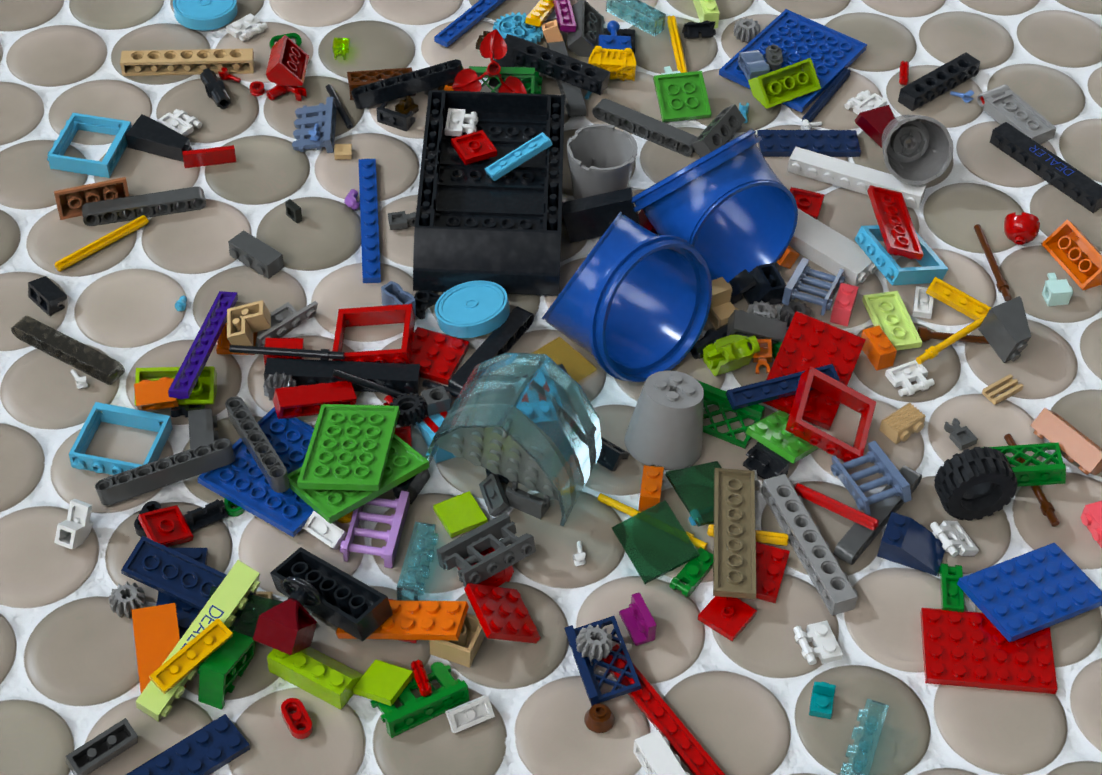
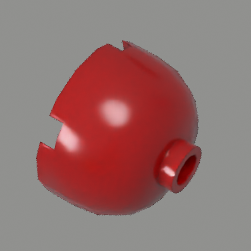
(1021, 227)

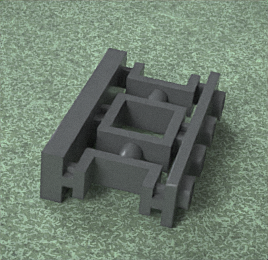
(479, 540)

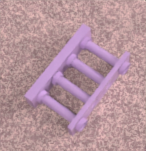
(392, 536)

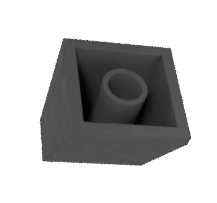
(1007, 329)

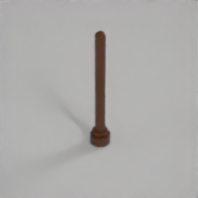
(926, 334)

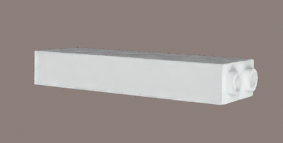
(831, 250)

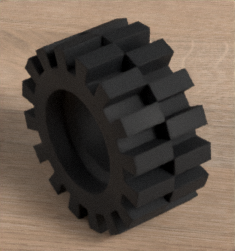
(411, 409)

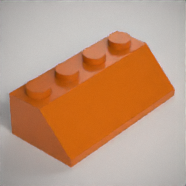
(1075, 255)

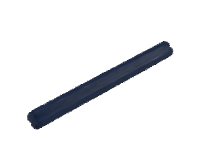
(827, 95)

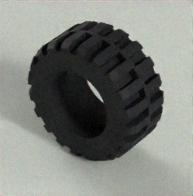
(975, 483)

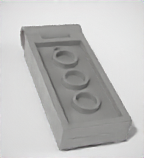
(1008, 107)

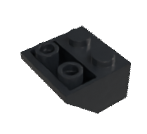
(769, 285)

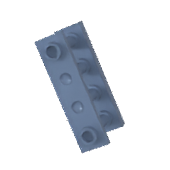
(800, 277)
(883, 466)

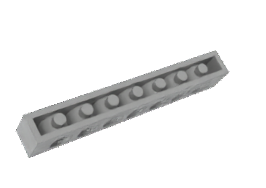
(809, 545)

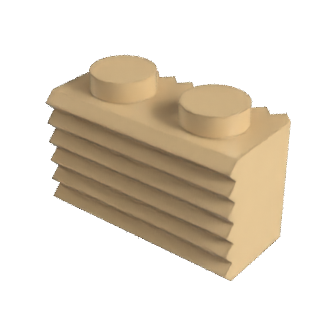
(902, 423)

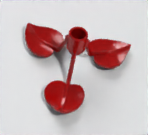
(491, 47)

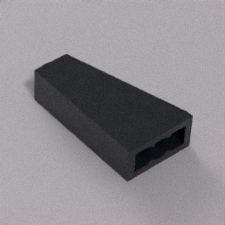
(157, 139)

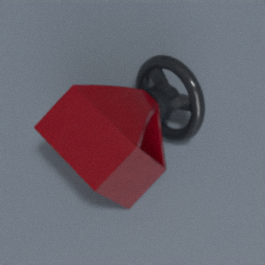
(289, 624)

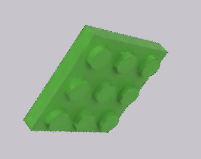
(682, 96)
(772, 434)

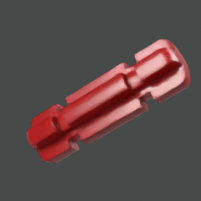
(904, 73)
(421, 678)

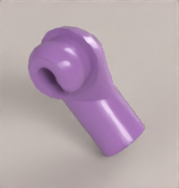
(350, 199)

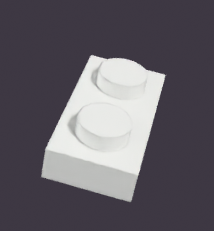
(922, 303)
(324, 531)
(470, 714)

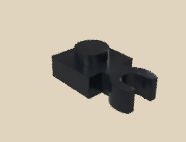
(183, 410)

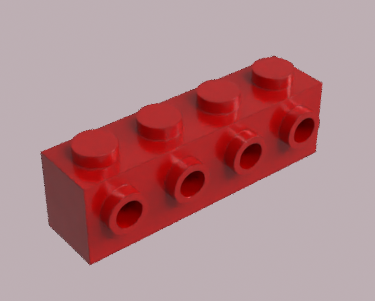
(307, 399)

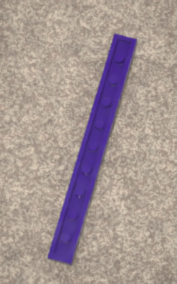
(202, 346)

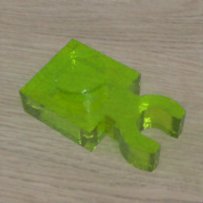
(341, 47)

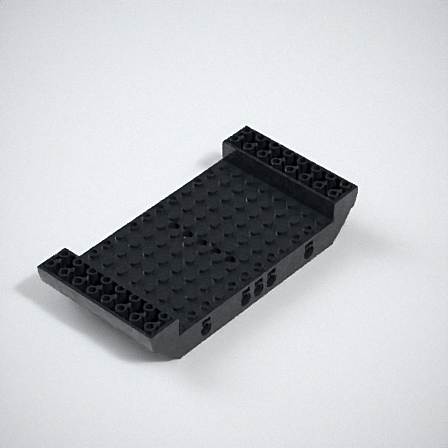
(483, 226)

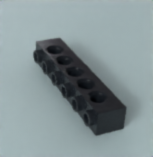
(561, 67)
(939, 81)

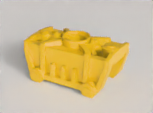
(617, 61)

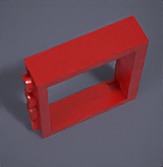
(377, 316)
(840, 393)

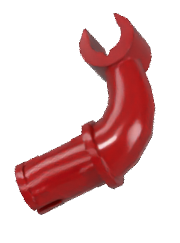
(279, 90)

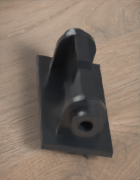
(692, 30)
(202, 517)

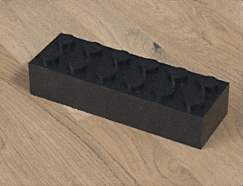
(345, 599)

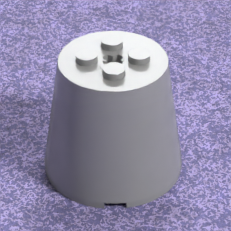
(924, 157)
(600, 159)
(667, 421)

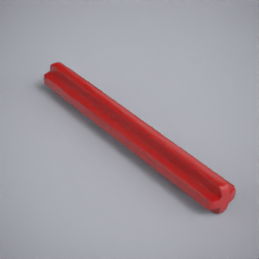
(836, 507)

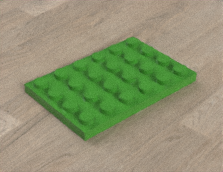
(349, 447)
(401, 465)

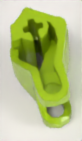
(729, 353)

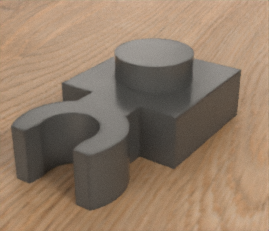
(960, 436)

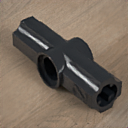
(215, 88)
(709, 338)

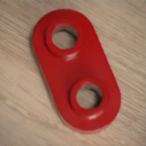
(297, 720)

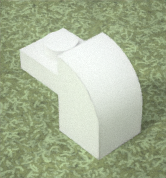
(77, 527)

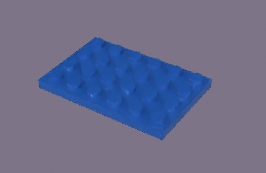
(1031, 592)

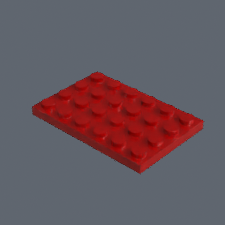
(815, 345)
(973, 653)

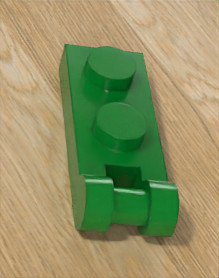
(693, 573)
(951, 594)

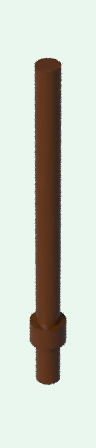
(1001, 283)
(1046, 507)

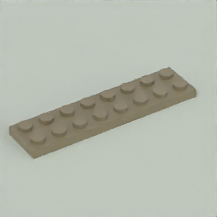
(734, 534)

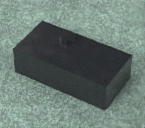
(593, 215)

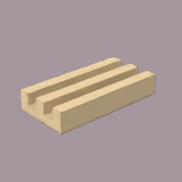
(1000, 387)

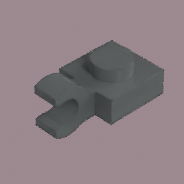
(400, 219)

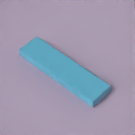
(518, 156)

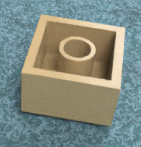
(465, 648)

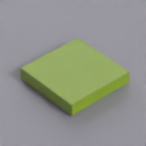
(460, 514)
(383, 682)

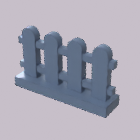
(324, 116)

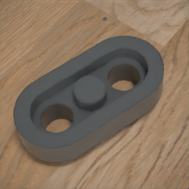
(773, 57)

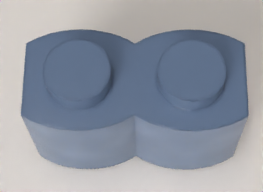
(753, 64)
(394, 295)

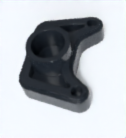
(423, 301)

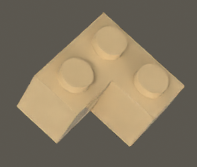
(720, 307)
(245, 320)

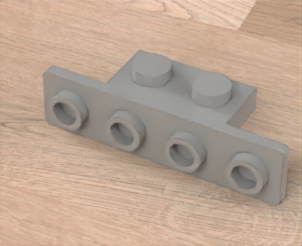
(284, 319)

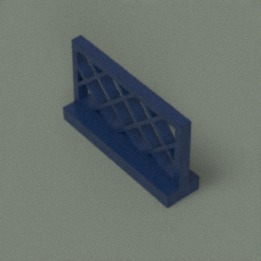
(587, 671)

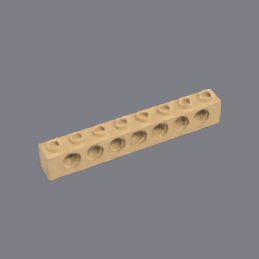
(186, 61)

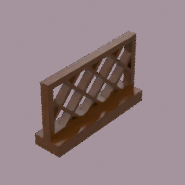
(365, 75)

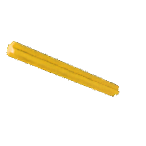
(676, 43)
(101, 243)

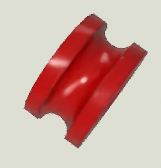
(257, 88)

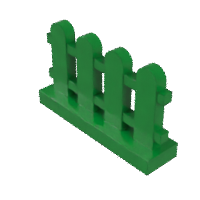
(419, 710)

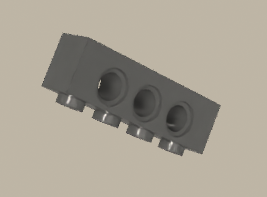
(719, 131)

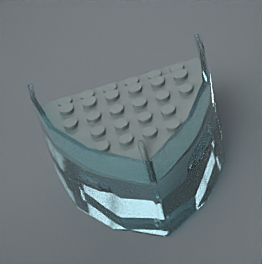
(527, 424)

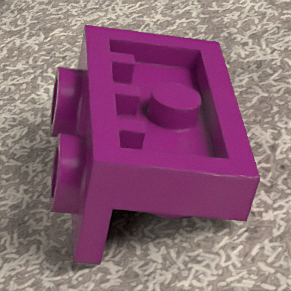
(638, 621)

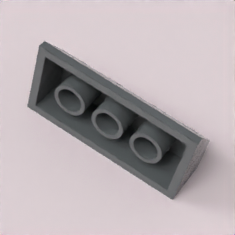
(588, 28)

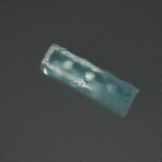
(638, 14)
(417, 562)
(866, 738)

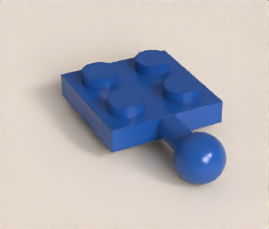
(613, 41)

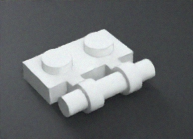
(246, 27)
(865, 102)
(180, 122)
(455, 122)
(908, 373)
(954, 538)
(823, 641)

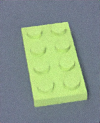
(892, 316)

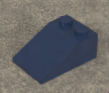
(911, 545)

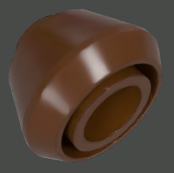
(599, 718)

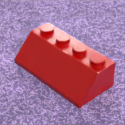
(287, 63)

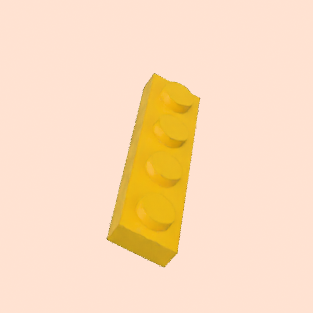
(540, 13)
(957, 299)
(191, 656)

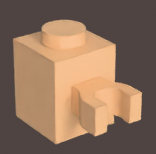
(552, 32)

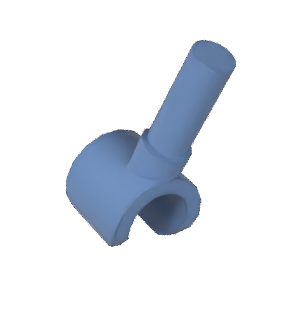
(965, 96)
(315, 135)

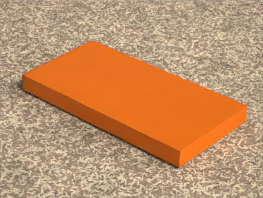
(155, 638)

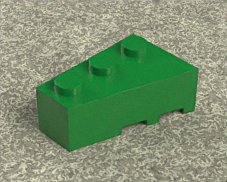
(222, 669)

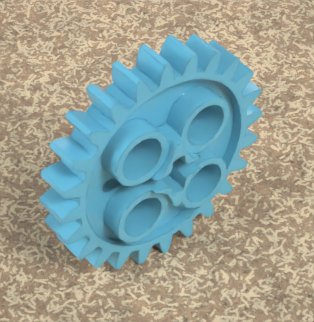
(516, 26)

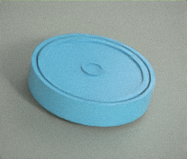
(205, 13)
(472, 309)

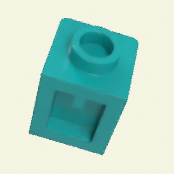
(822, 700)

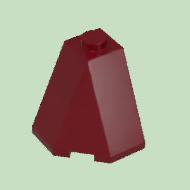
(874, 122)

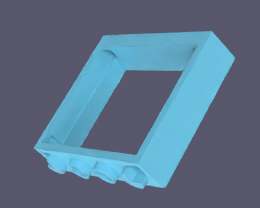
(92, 124)
(932, 266)
(119, 416)

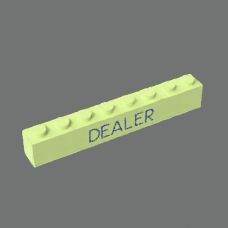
(223, 604)

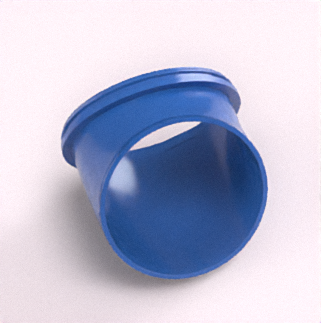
(725, 208)
(635, 301)

